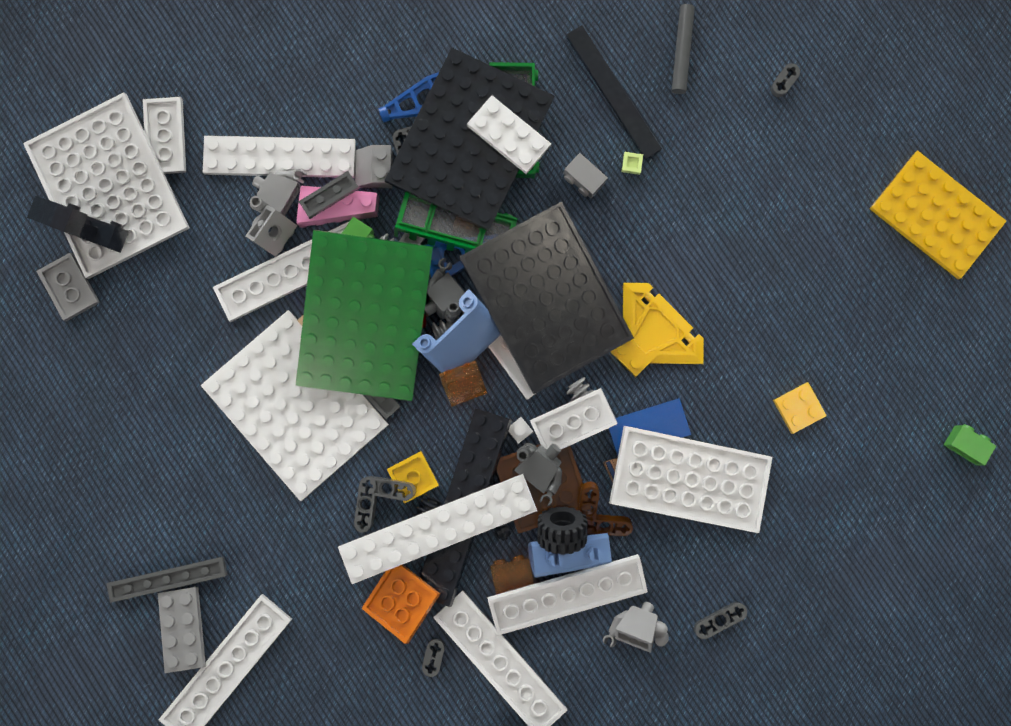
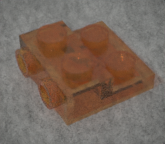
(463, 383)
(511, 574)

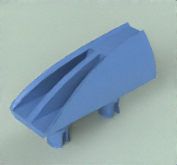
(594, 554)

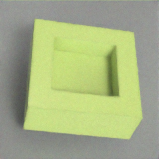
(632, 163)

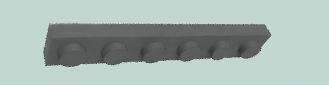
(167, 579)

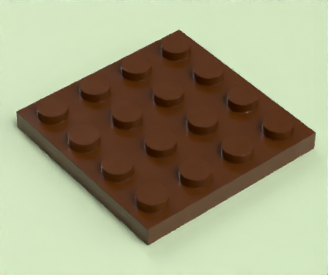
(566, 495)

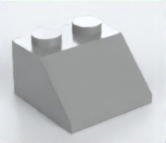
(373, 165)

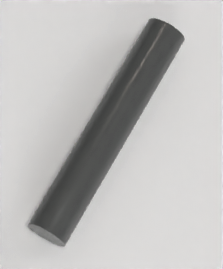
(683, 49)

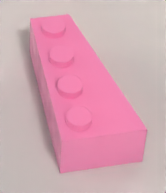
(357, 205)

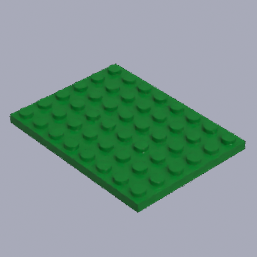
(363, 315)

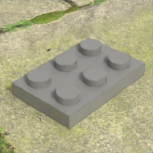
(68, 287)

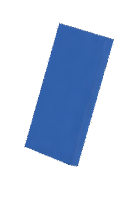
(663, 418)

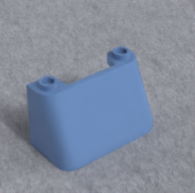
(464, 339)

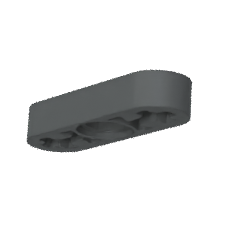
(735, 619)

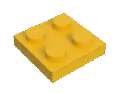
(799, 408)
(416, 471)

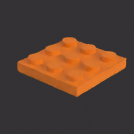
(401, 602)

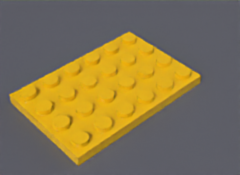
(938, 215)

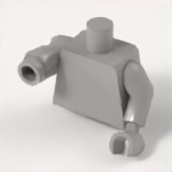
(277, 190)
(638, 628)

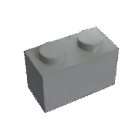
(584, 176)

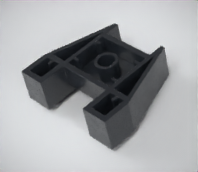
(77, 223)

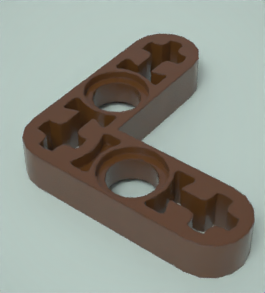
(592, 515)

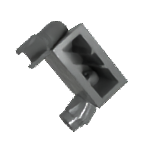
(443, 294)
(541, 468)

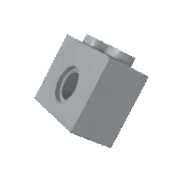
(281, 230)

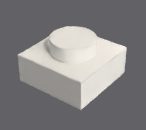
(520, 430)

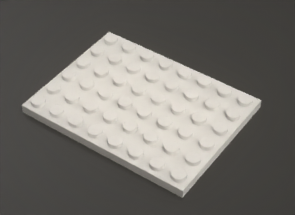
(113, 175)
(294, 428)

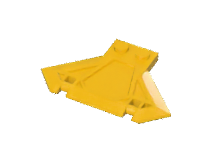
(656, 332)

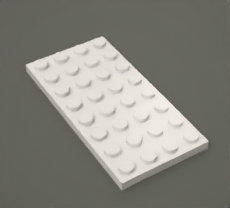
(690, 479)

